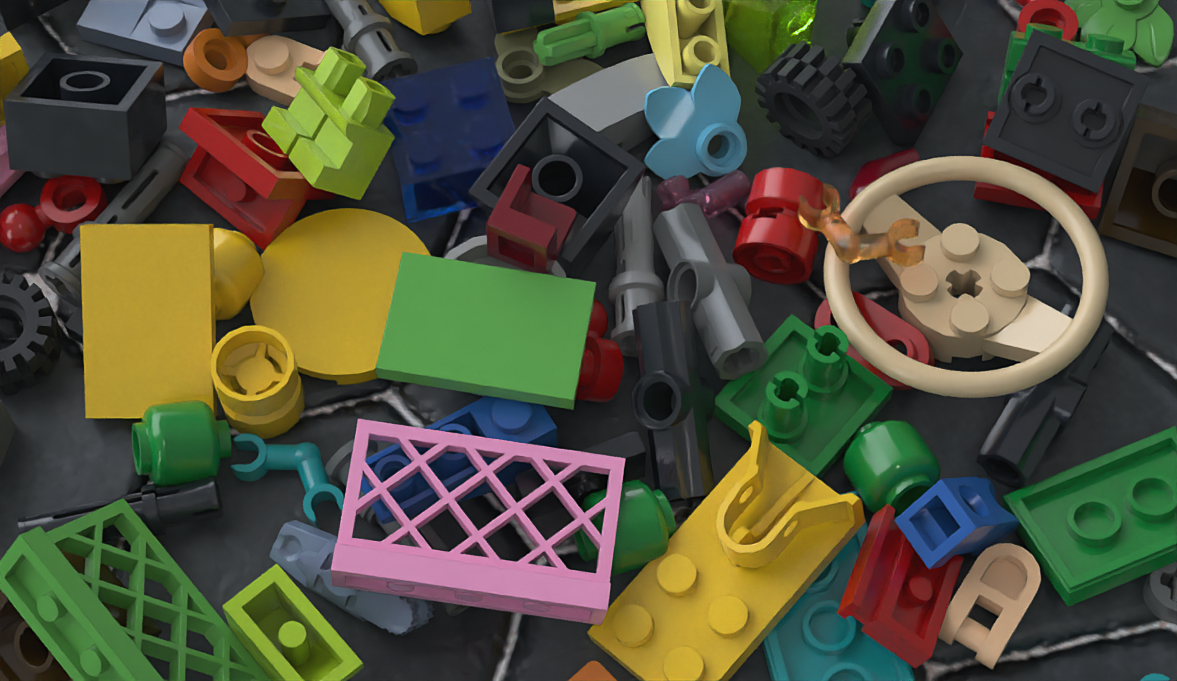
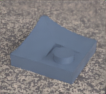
(145, 26)

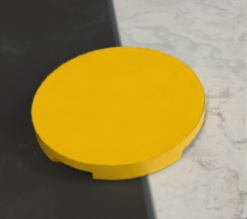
(333, 289)

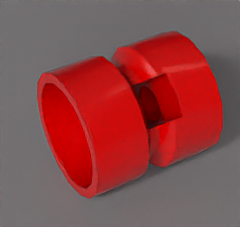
(771, 237)

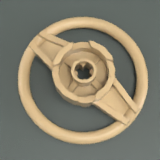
(994, 308)

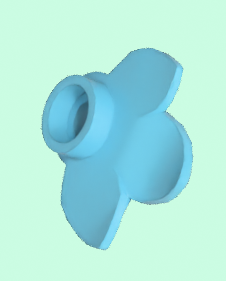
(689, 121)

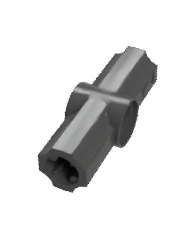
(715, 289)

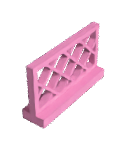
(469, 578)

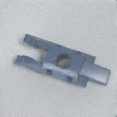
(308, 558)

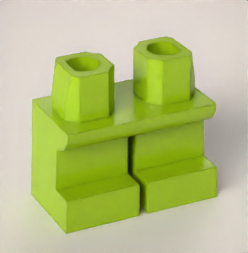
(335, 125)

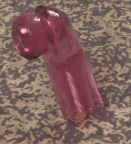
(711, 199)

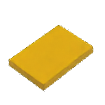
(147, 316)

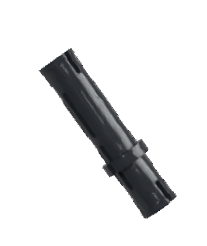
(154, 506)

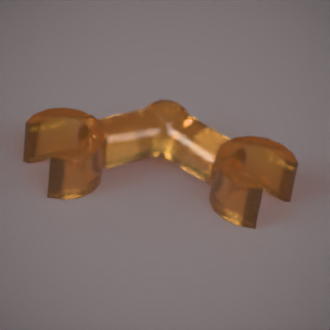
(852, 247)

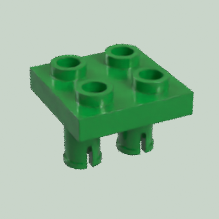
(805, 395)

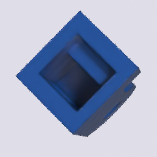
(955, 520)

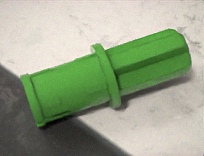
(589, 34)

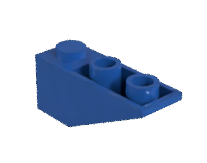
(483, 418)

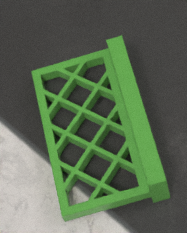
(82, 633)

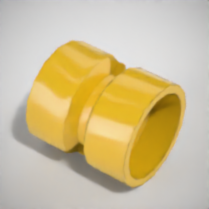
(257, 381)

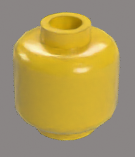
(236, 271)

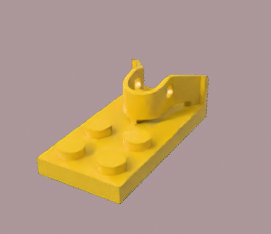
(729, 570)

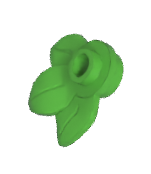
(1138, 22)

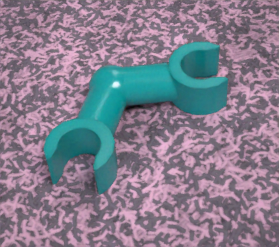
(301, 457)

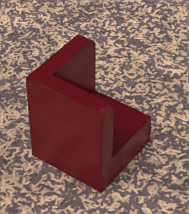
(527, 226)

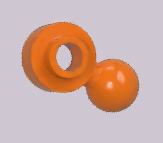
(224, 53)

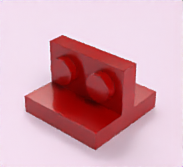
(244, 173)

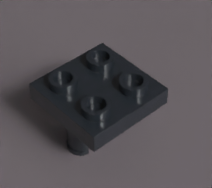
(903, 61)
(1066, 111)

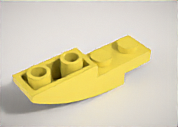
(686, 37)

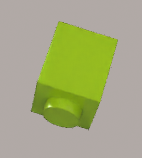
(288, 632)

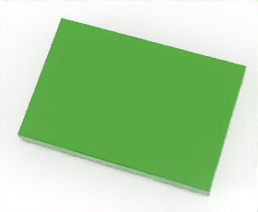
(487, 330)

